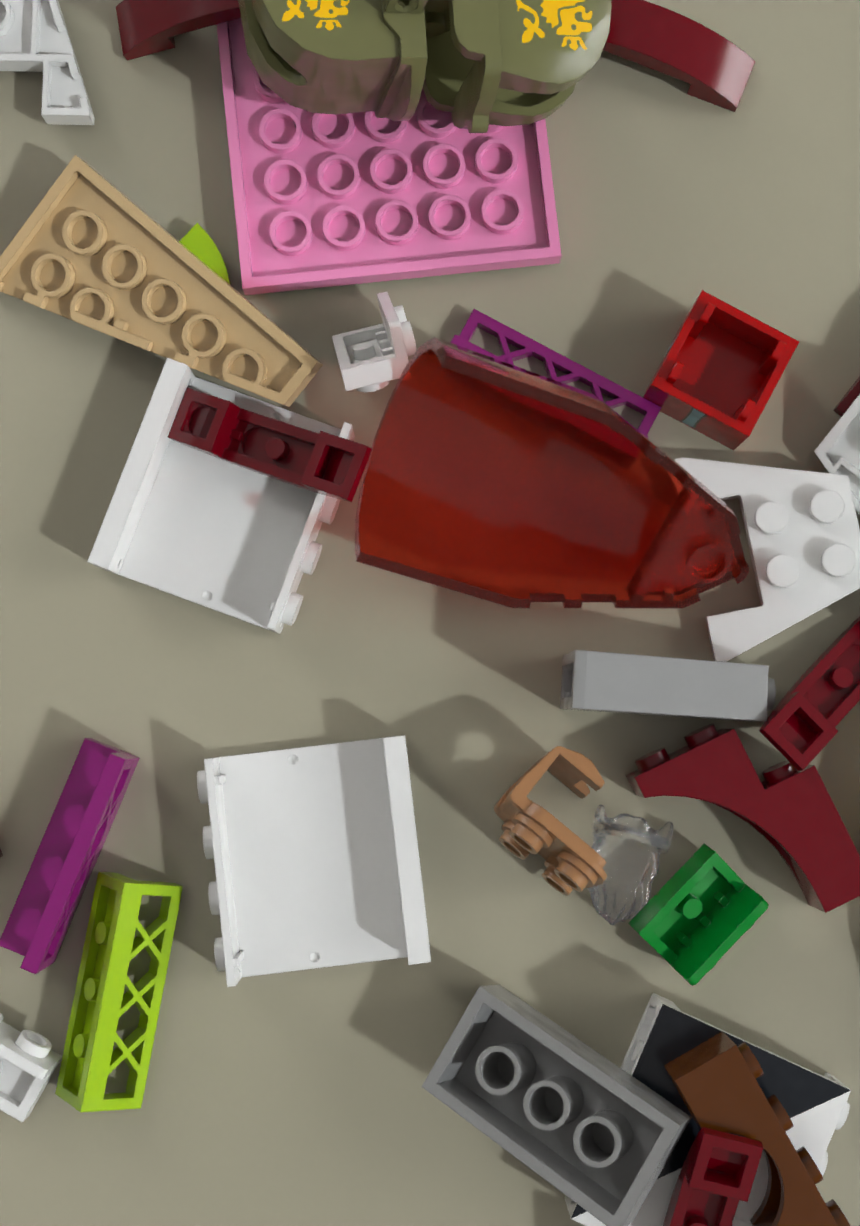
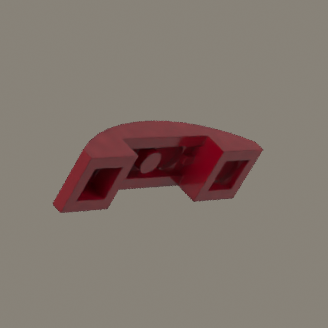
(152, 24)
(679, 49)
(270, 446)
(817, 701)
(714, 1179)

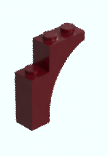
(785, 808)

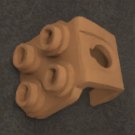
(534, 830)

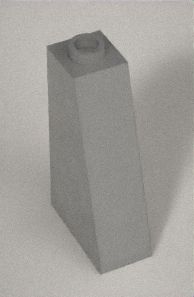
(665, 686)

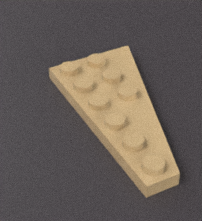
(123, 274)

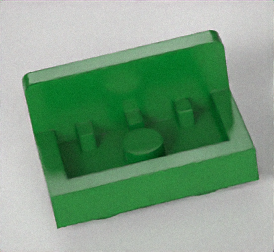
(699, 914)

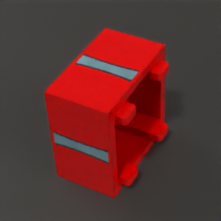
(720, 370)

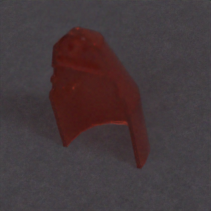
(533, 494)

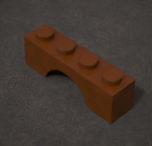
(723, 1095)

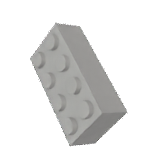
(556, 1105)

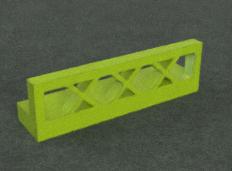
(100, 990)

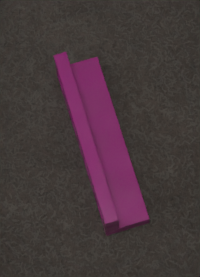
(552, 359)
(68, 854)

